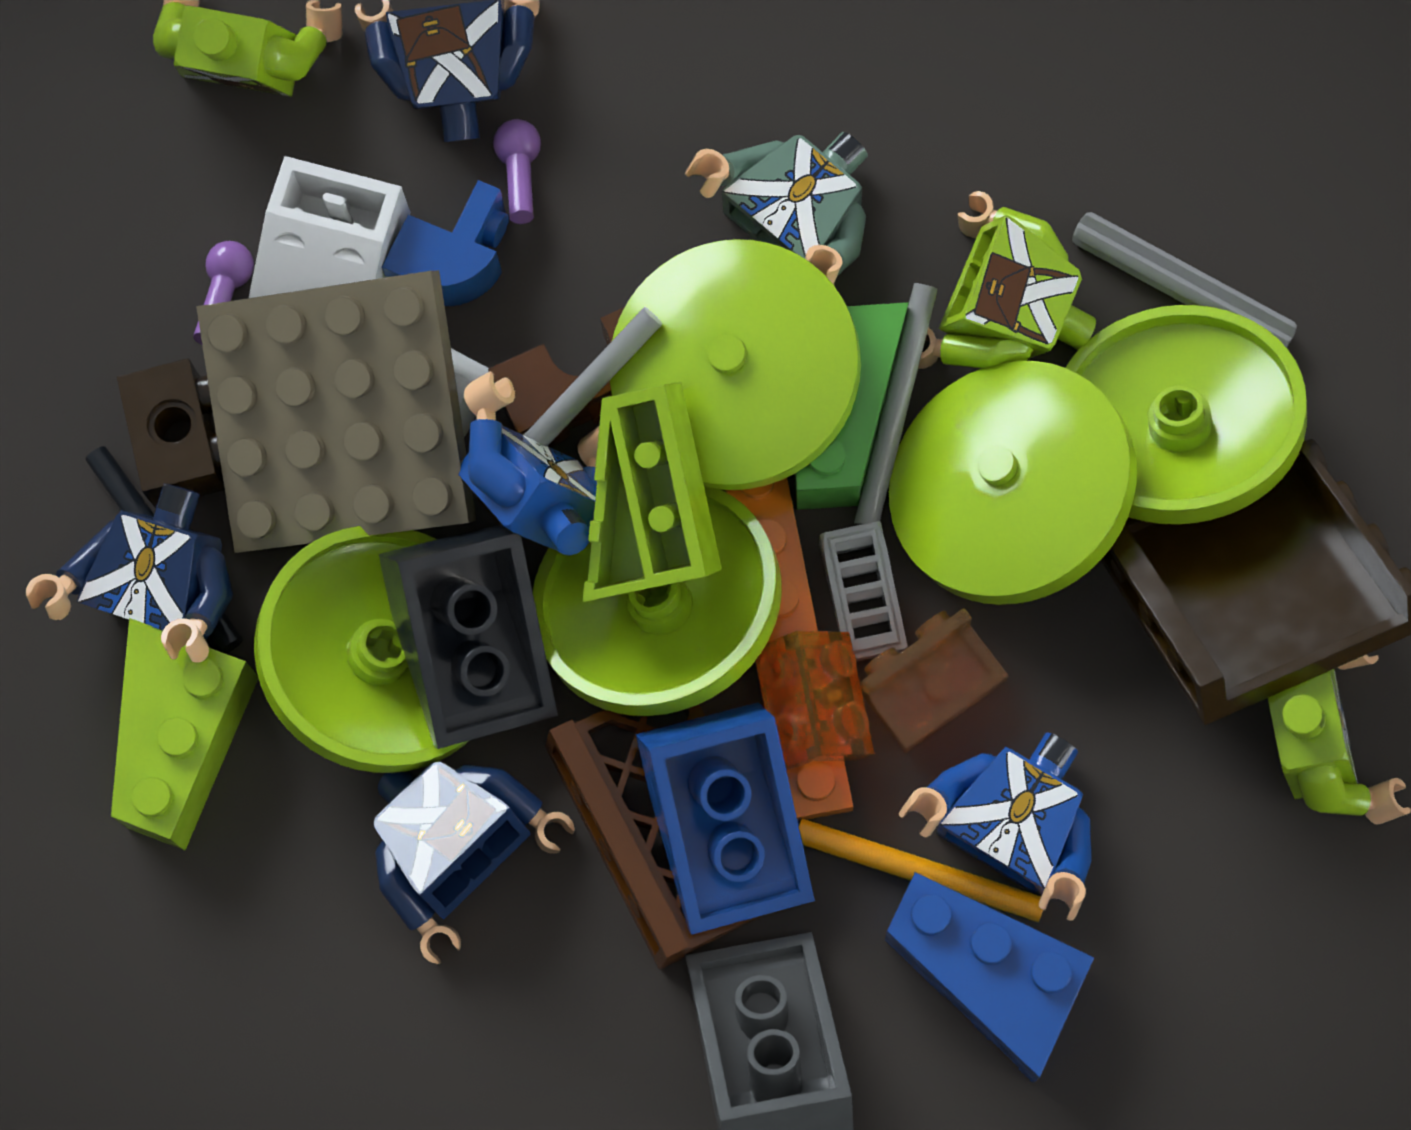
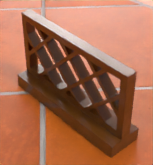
(617, 834)

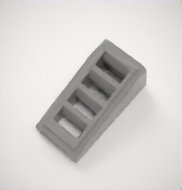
(853, 539)

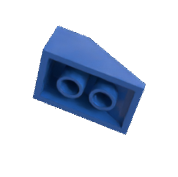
(726, 816)

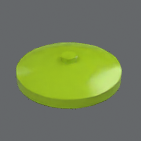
(758, 354)
(1206, 404)
(1013, 482)
(666, 642)
(336, 658)

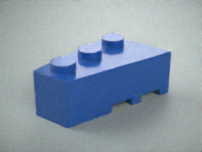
(991, 968)

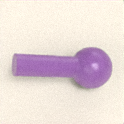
(518, 145)
(229, 267)

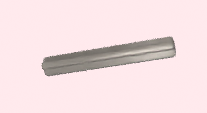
(1172, 274)

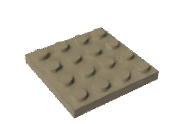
(336, 411)

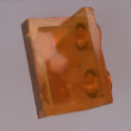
(931, 679)
(815, 696)

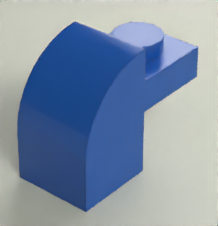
(461, 256)

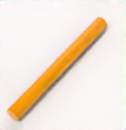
(906, 864)

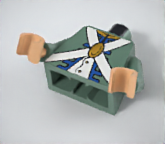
(793, 196)

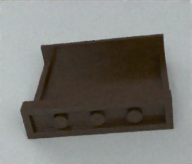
(1264, 591)

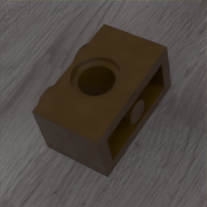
(153, 403)

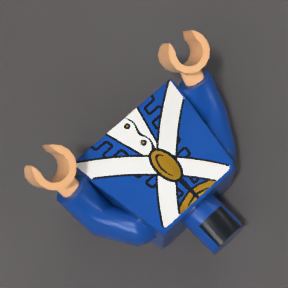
(526, 483)
(1015, 818)

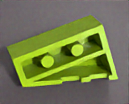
(649, 497)
(173, 733)

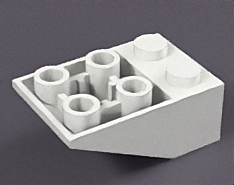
(325, 229)

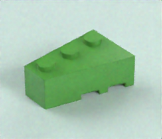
(840, 471)

